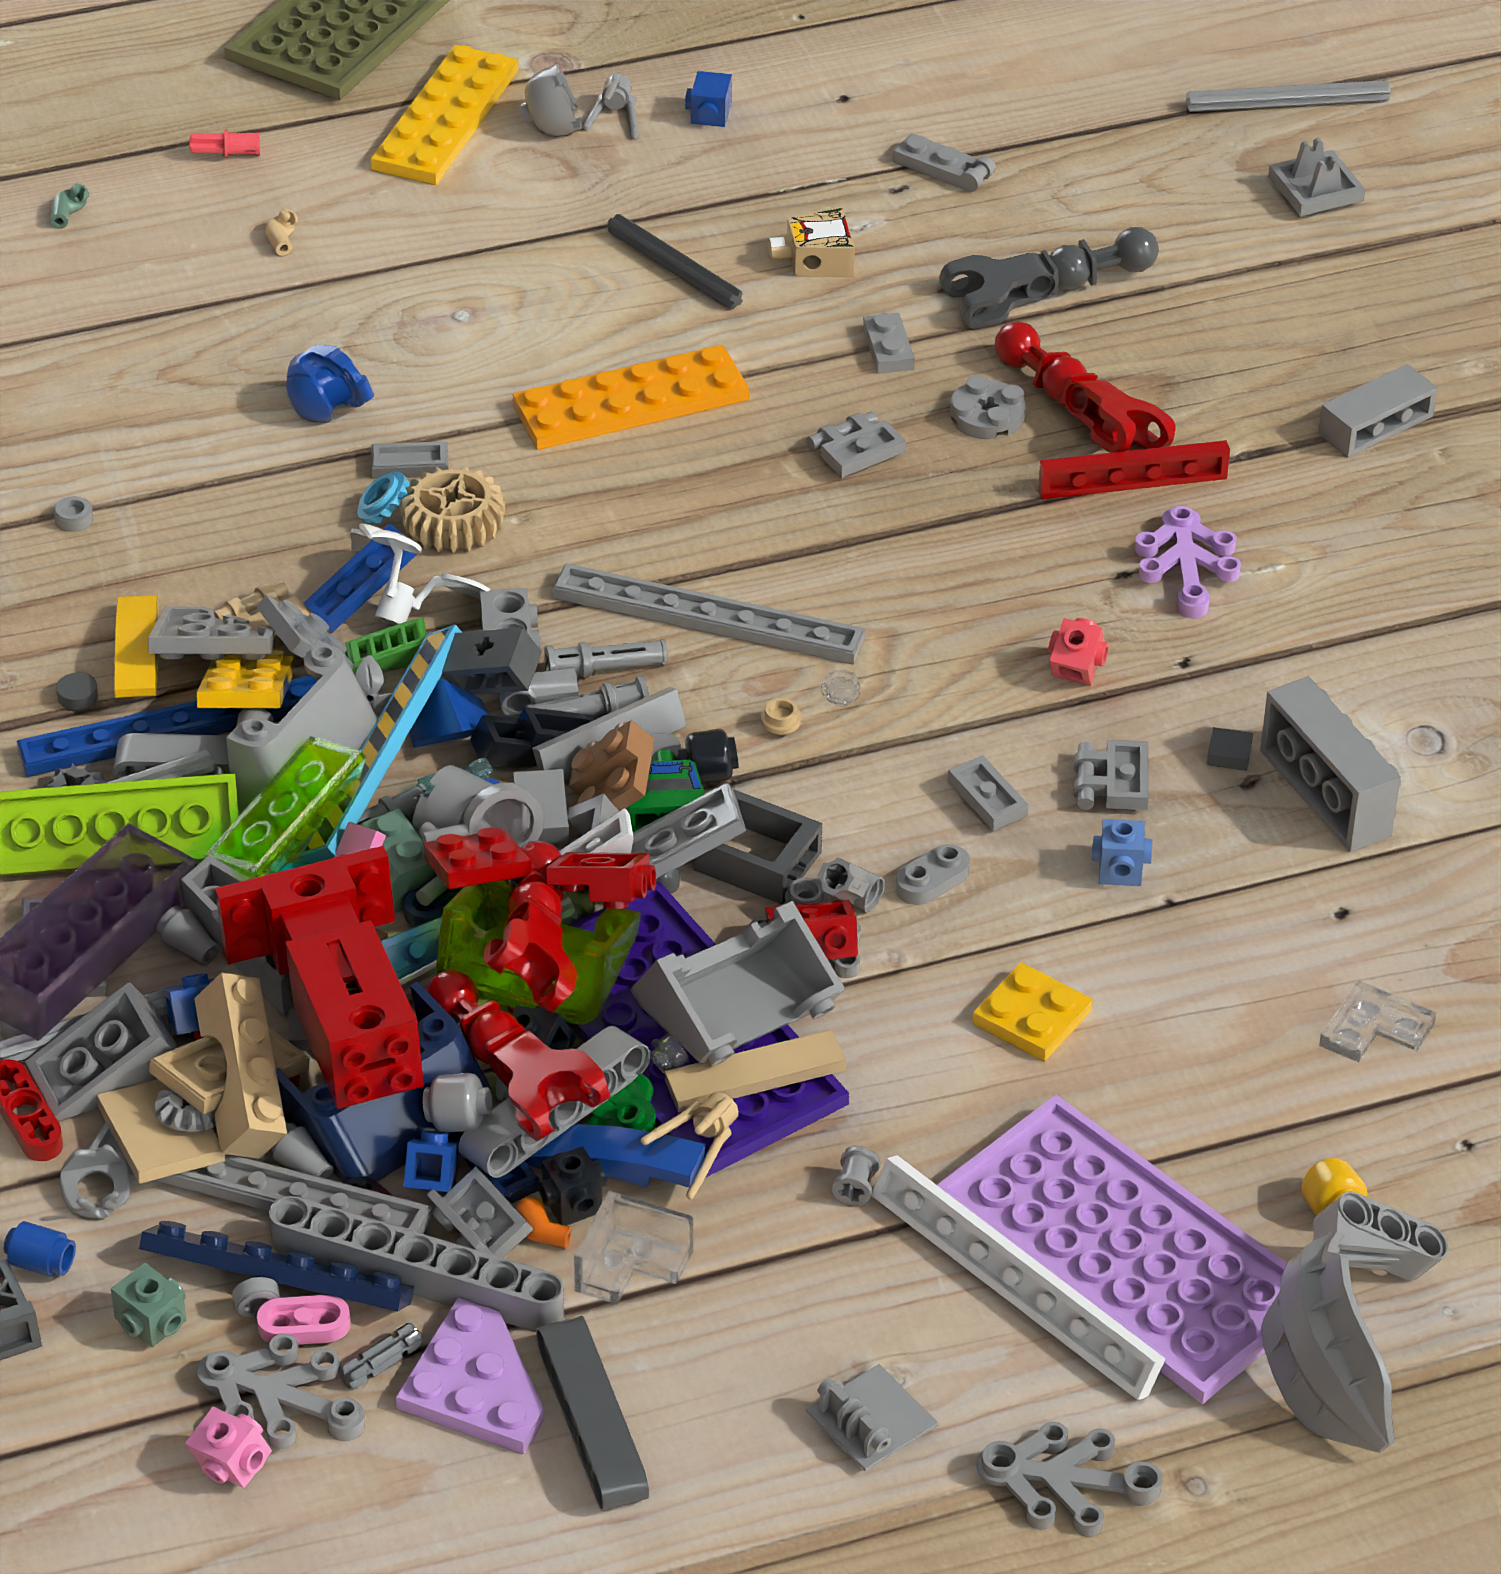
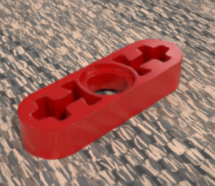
(24, 1125)

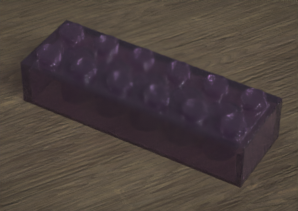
(87, 928)

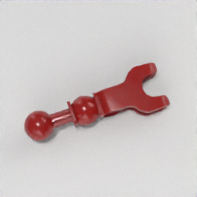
(1106, 410)
(534, 933)
(532, 1071)

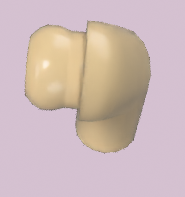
(280, 229)

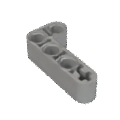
(146, 750)

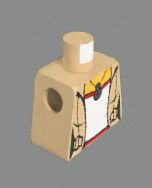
(817, 244)

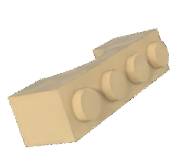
(251, 1108)

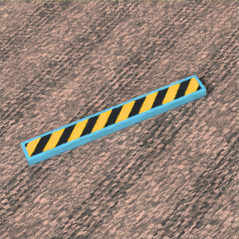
(384, 742)

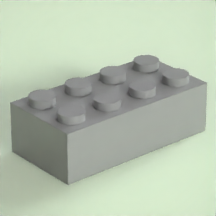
(1330, 763)

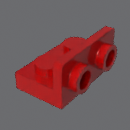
(831, 925)

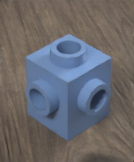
(1121, 852)

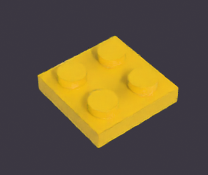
(1032, 1011)

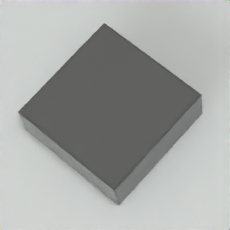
(1229, 749)

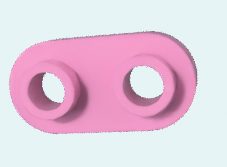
(305, 1318)

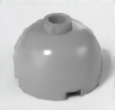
(550, 103)

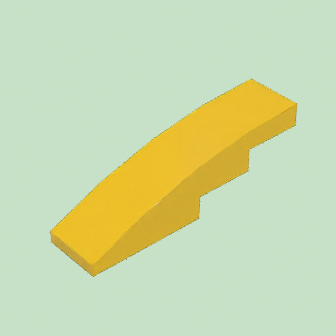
(134, 667)

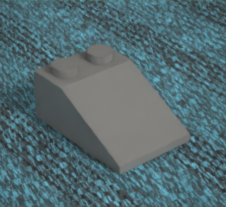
(101, 1053)

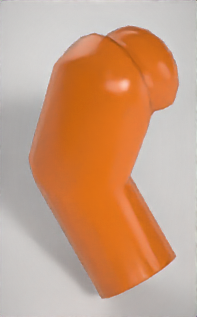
(544, 1231)

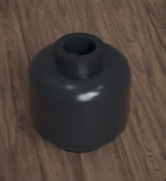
(713, 754)

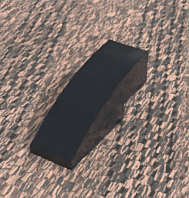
(510, 740)

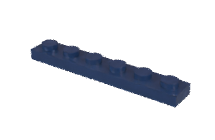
(295, 1269)

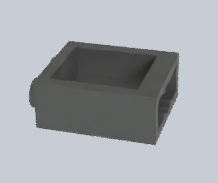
(757, 874)

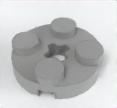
(1004, 403)

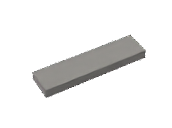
(654, 714)

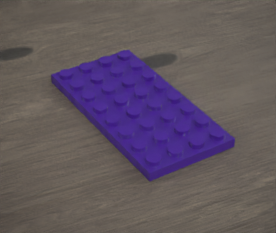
(761, 1116)

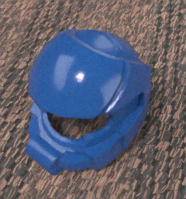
(322, 380)

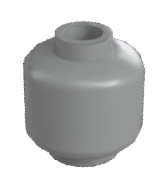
(456, 1102)

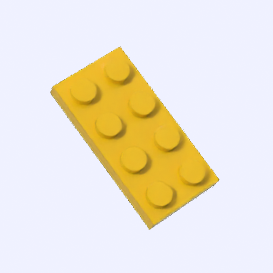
(245, 682)

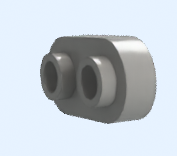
(932, 874)

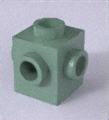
(149, 1305)

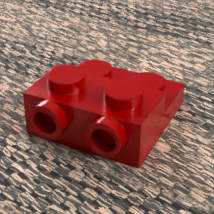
(610, 876)

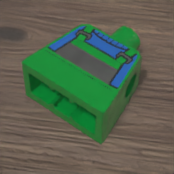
(669, 787)

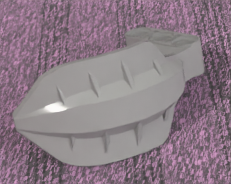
(1315, 1328)

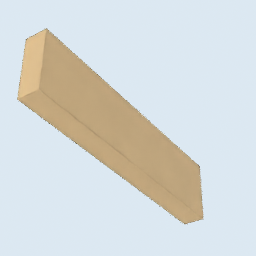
(757, 1069)

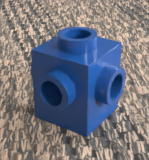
(181, 1003)

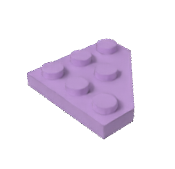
(474, 1380)

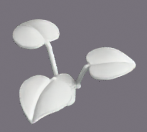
(398, 597)

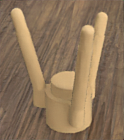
(710, 1120)

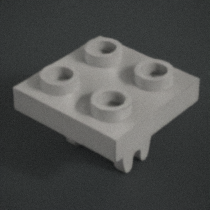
(1316, 180)

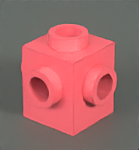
(1077, 650)

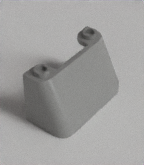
(329, 711)
(740, 987)

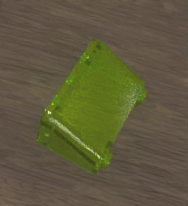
(481, 914)

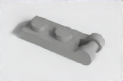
(943, 162)

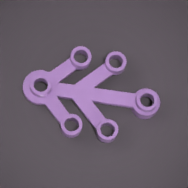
(1182, 525)

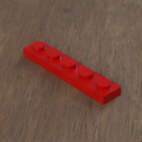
(1133, 469)

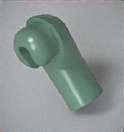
(68, 203)

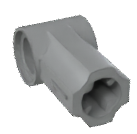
(543, 688)
(851, 883)

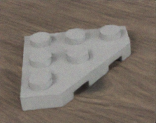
(199, 632)

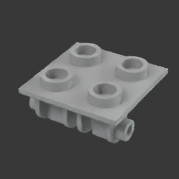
(870, 1416)

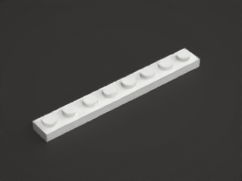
(1018, 1278)

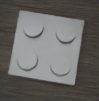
(296, 629)

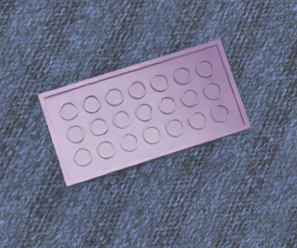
(1127, 1242)

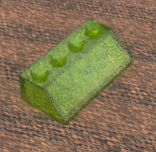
(289, 808)

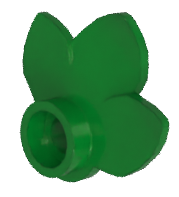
(628, 1107)

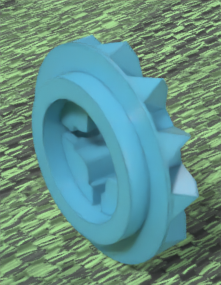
(382, 497)

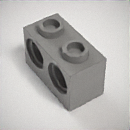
(509, 609)

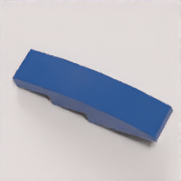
(625, 1157)

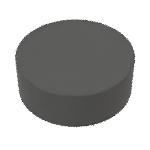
(77, 691)

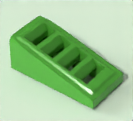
(397, 642)

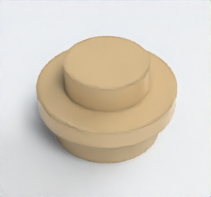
(781, 716)

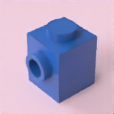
(710, 98)
(431, 1162)

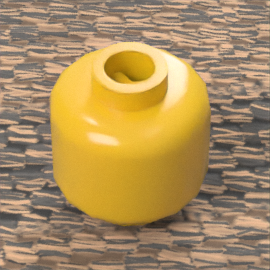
(1328, 1181)

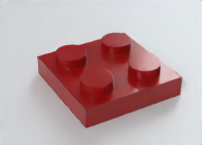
(476, 858)

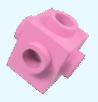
(229, 1447)

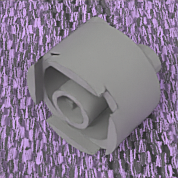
(449, 798)

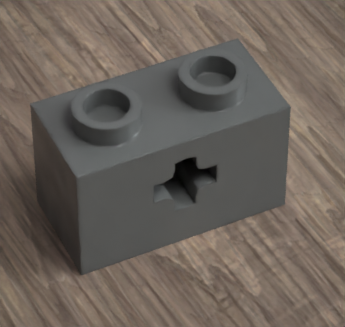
(492, 661)

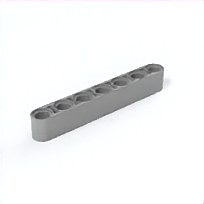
(431, 1265)

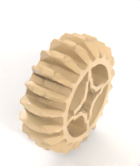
(452, 509)

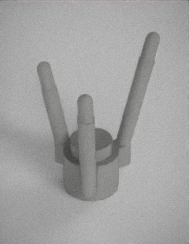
(616, 96)

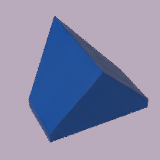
(447, 715)

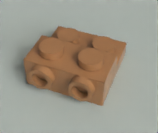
(614, 766)

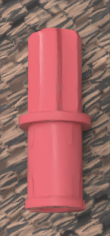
(228, 143)

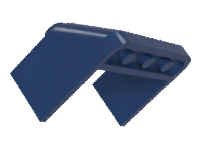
(374, 1135)

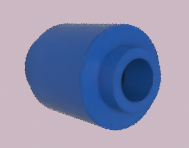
(39, 1249)

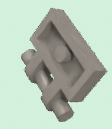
(857, 443)
(1125, 777)

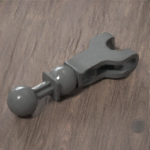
(1034, 276)

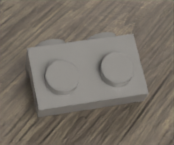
(481, 1215)

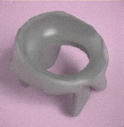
(85, 1162)

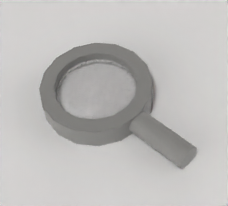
(502, 807)

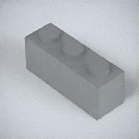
(1377, 410)

